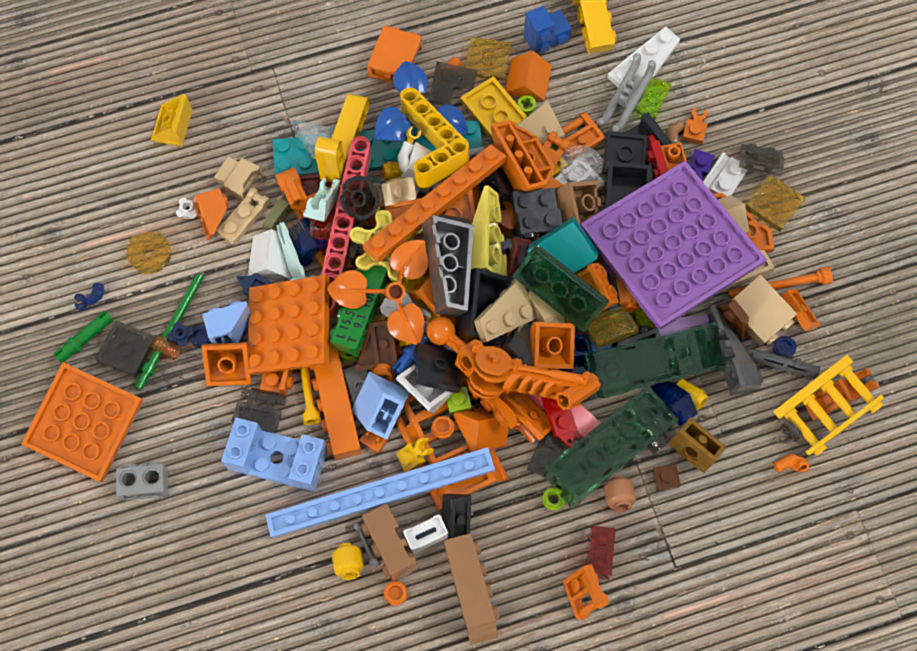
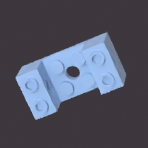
(251, 451)

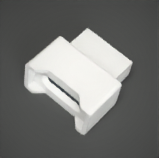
(426, 534)

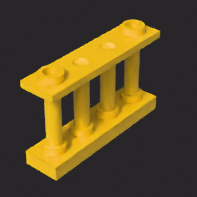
(825, 382)

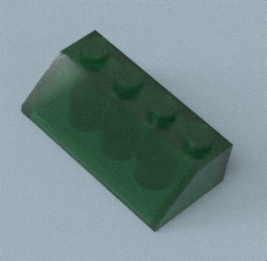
(560, 288)

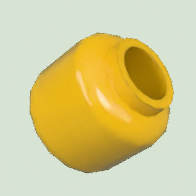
(347, 561)

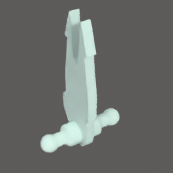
(290, 254)

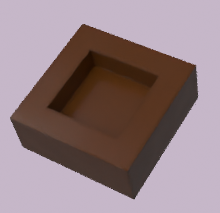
(666, 477)

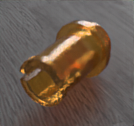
(165, 347)

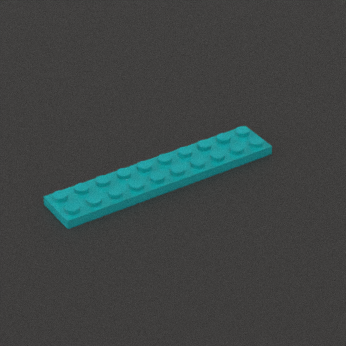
(291, 153)

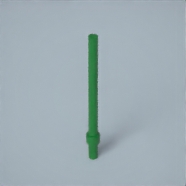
(149, 368)

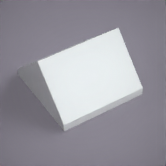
(268, 257)
(429, 397)

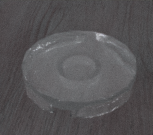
(580, 164)

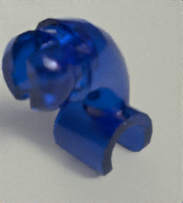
(96, 295)

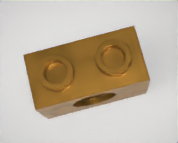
(697, 445)

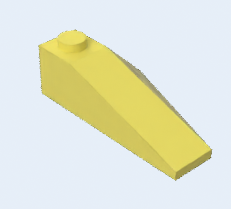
(487, 234)

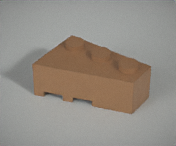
(389, 543)

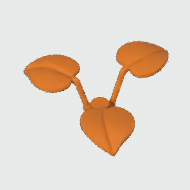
(406, 322)

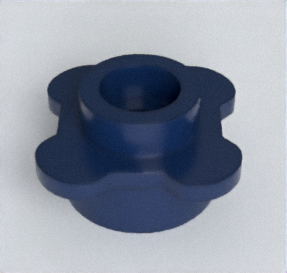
(184, 338)

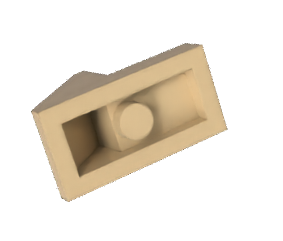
(398, 190)

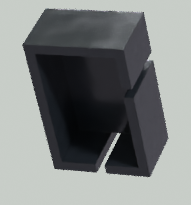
(623, 180)
(483, 291)

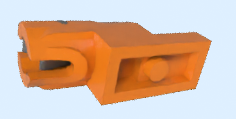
(845, 390)

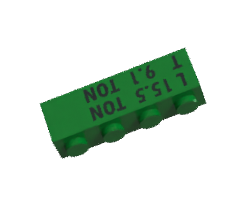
(353, 323)

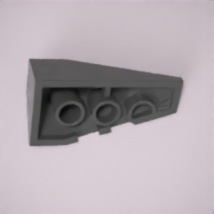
(739, 367)

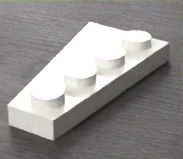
(657, 49)

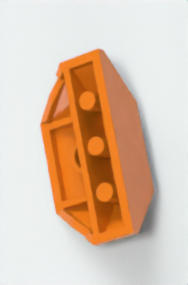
(527, 161)

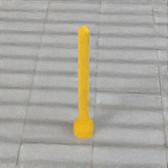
(311, 414)

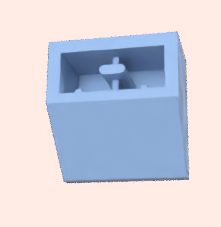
(227, 323)
(379, 404)

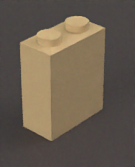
(766, 311)

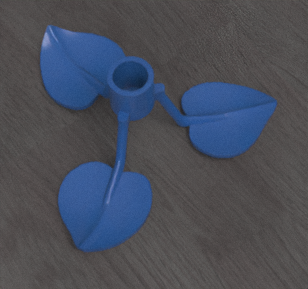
(393, 125)

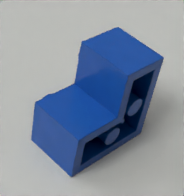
(545, 29)

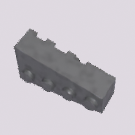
(449, 263)

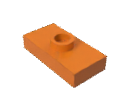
(804, 314)

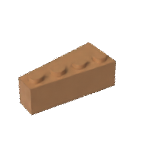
(580, 201)
(471, 588)

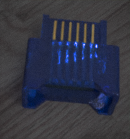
(305, 244)

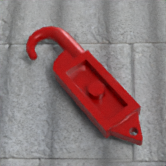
(656, 157)
(560, 420)

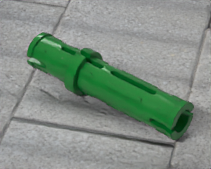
(85, 335)

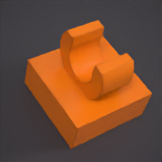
(373, 441)

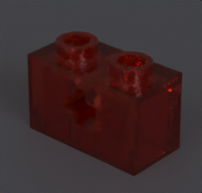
(601, 550)

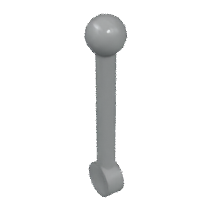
(373, 563)

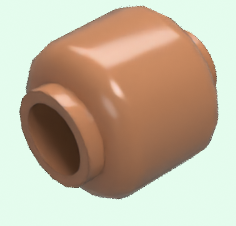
(619, 493)

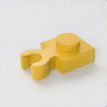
(412, 454)

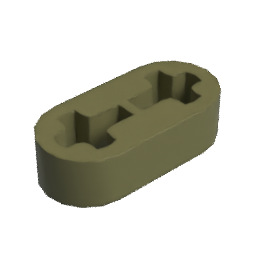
(277, 214)

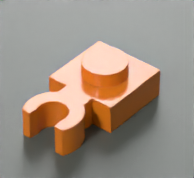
(695, 128)

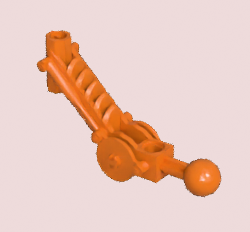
(494, 372)

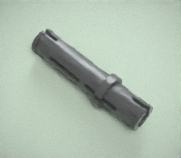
(786, 364)

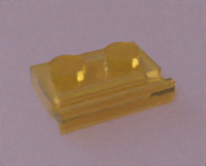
(612, 327)

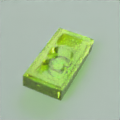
(653, 97)

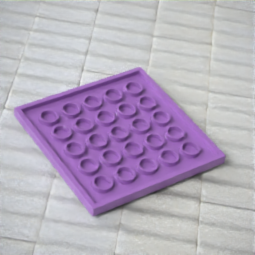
(672, 244)

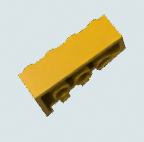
(597, 27)

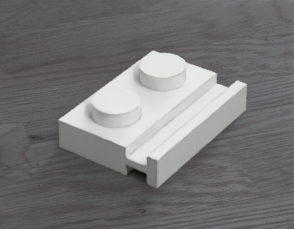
(725, 175)

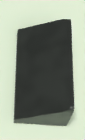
(456, 514)

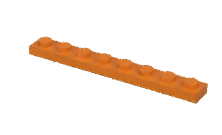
(434, 203)

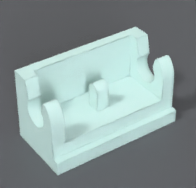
(323, 202)

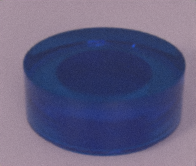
(200, 336)
(784, 347)

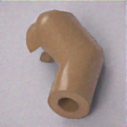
(674, 130)

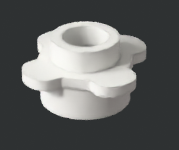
(187, 214)

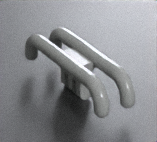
(627, 94)

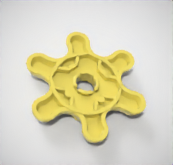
(360, 236)

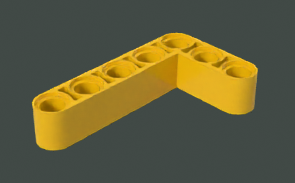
(450, 145)
(333, 152)

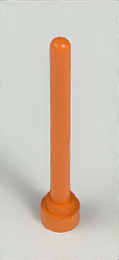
(822, 275)

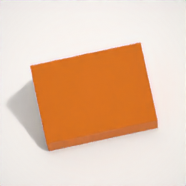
(528, 76)
(552, 345)
(226, 364)
(481, 429)

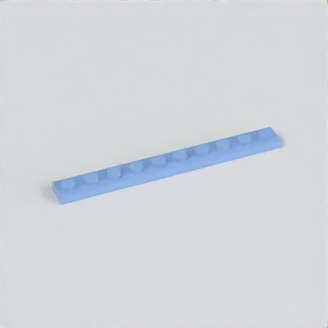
(380, 492)

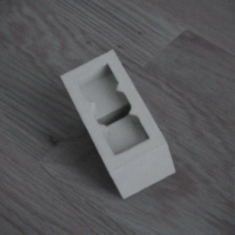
(141, 488)

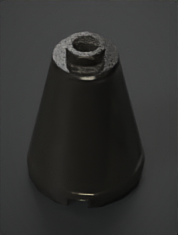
(362, 196)

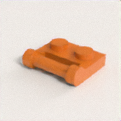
(587, 136)
(580, 585)

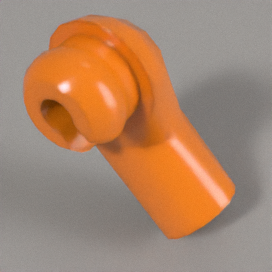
(793, 462)

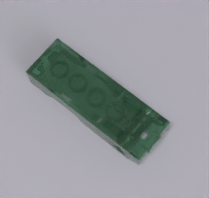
(686, 351)
(611, 446)

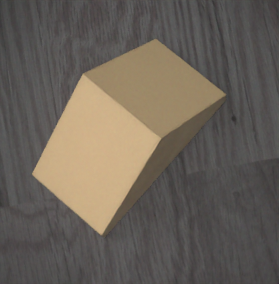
(736, 210)

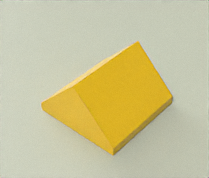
(172, 121)

